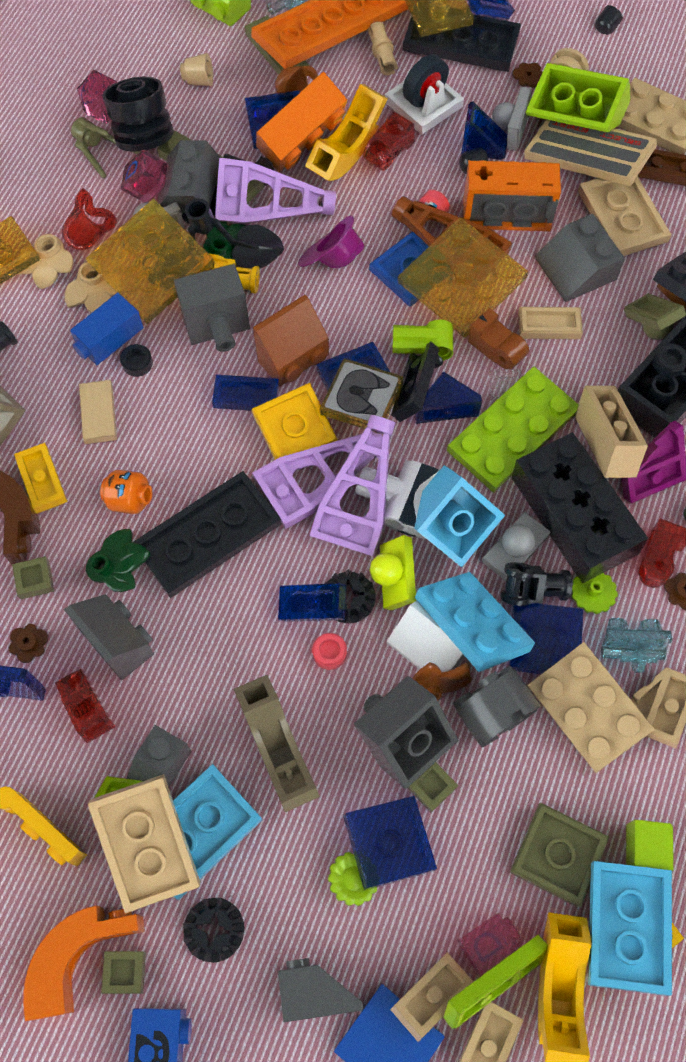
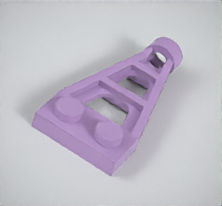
(232, 194)
(284, 493)
(345, 528)

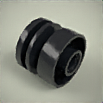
(138, 113)

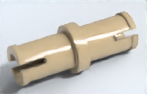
(382, 48)

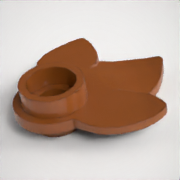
(443, 682)

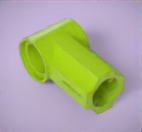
(414, 338)

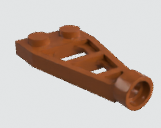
(417, 214)

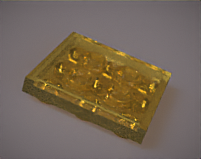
(147, 258)
(462, 276)

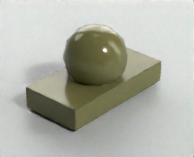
(655, 314)

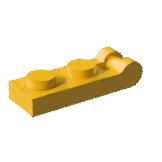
(38, 825)

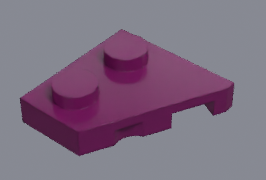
(661, 466)

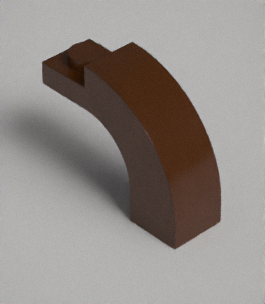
(19, 520)

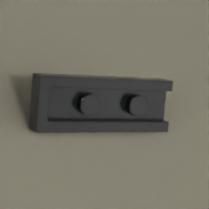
(416, 382)

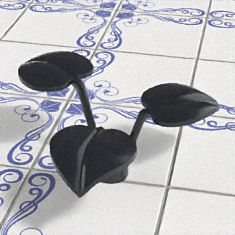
(254, 245)

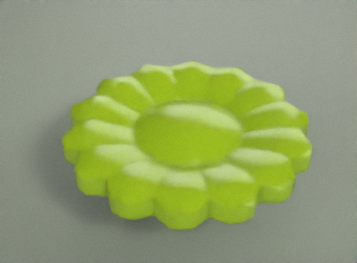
(595, 594)
(347, 882)

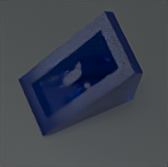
(484, 133)
(448, 401)

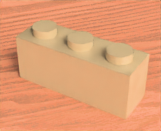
(611, 432)

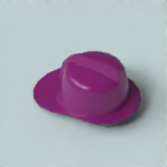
(335, 248)

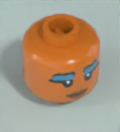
(126, 491)

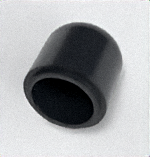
(608, 20)
(473, 155)

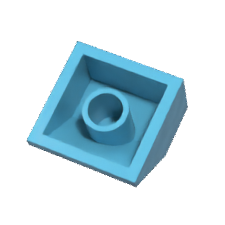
(455, 516)

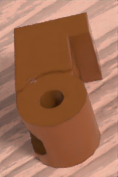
(497, 341)

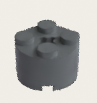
(496, 706)

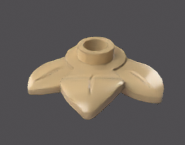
(53, 261)
(88, 291)

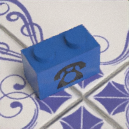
(158, 1035)

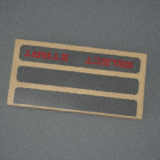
(604, 155)

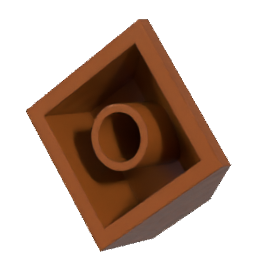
(291, 341)

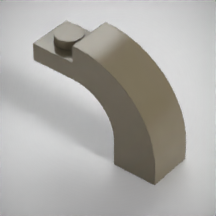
(276, 743)

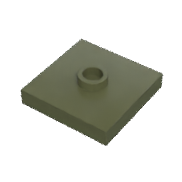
(558, 854)

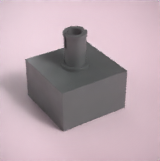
(213, 306)
(405, 731)

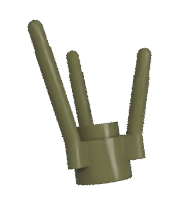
(90, 135)

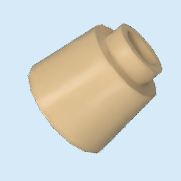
(197, 70)

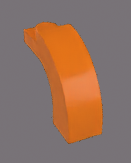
(52, 967)

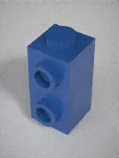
(106, 329)

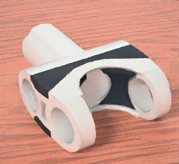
(402, 495)

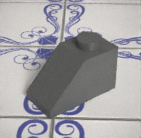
(159, 755)
(312, 993)

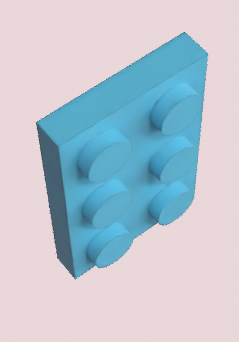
(474, 621)
(213, 819)
(630, 928)

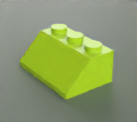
(580, 98)

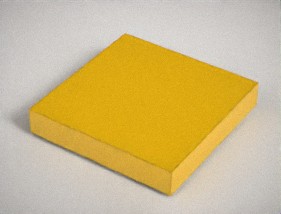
(293, 422)

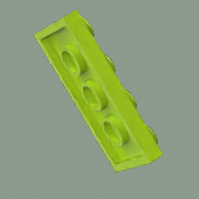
(513, 428)

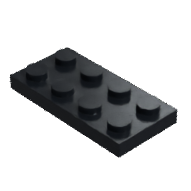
(484, 44)
(207, 533)

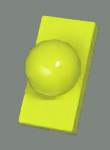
(395, 572)

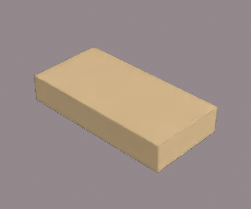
(550, 322)
(97, 412)

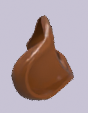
(294, 78)

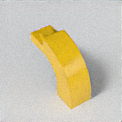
(340, 151)
(562, 989)

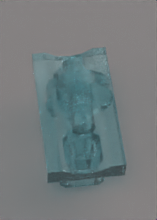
(636, 646)

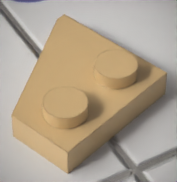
(664, 706)

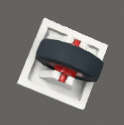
(425, 95)

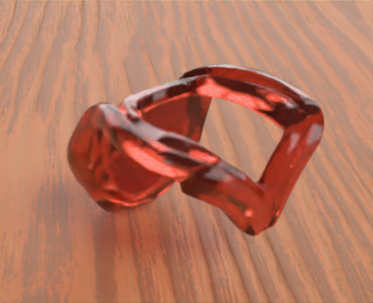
(79, 230)

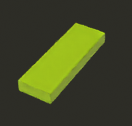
(495, 982)

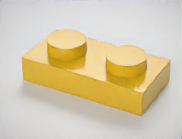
(40, 478)

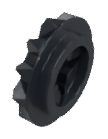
(361, 605)
(223, 945)

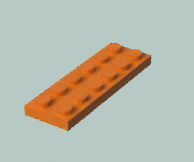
(319, 26)

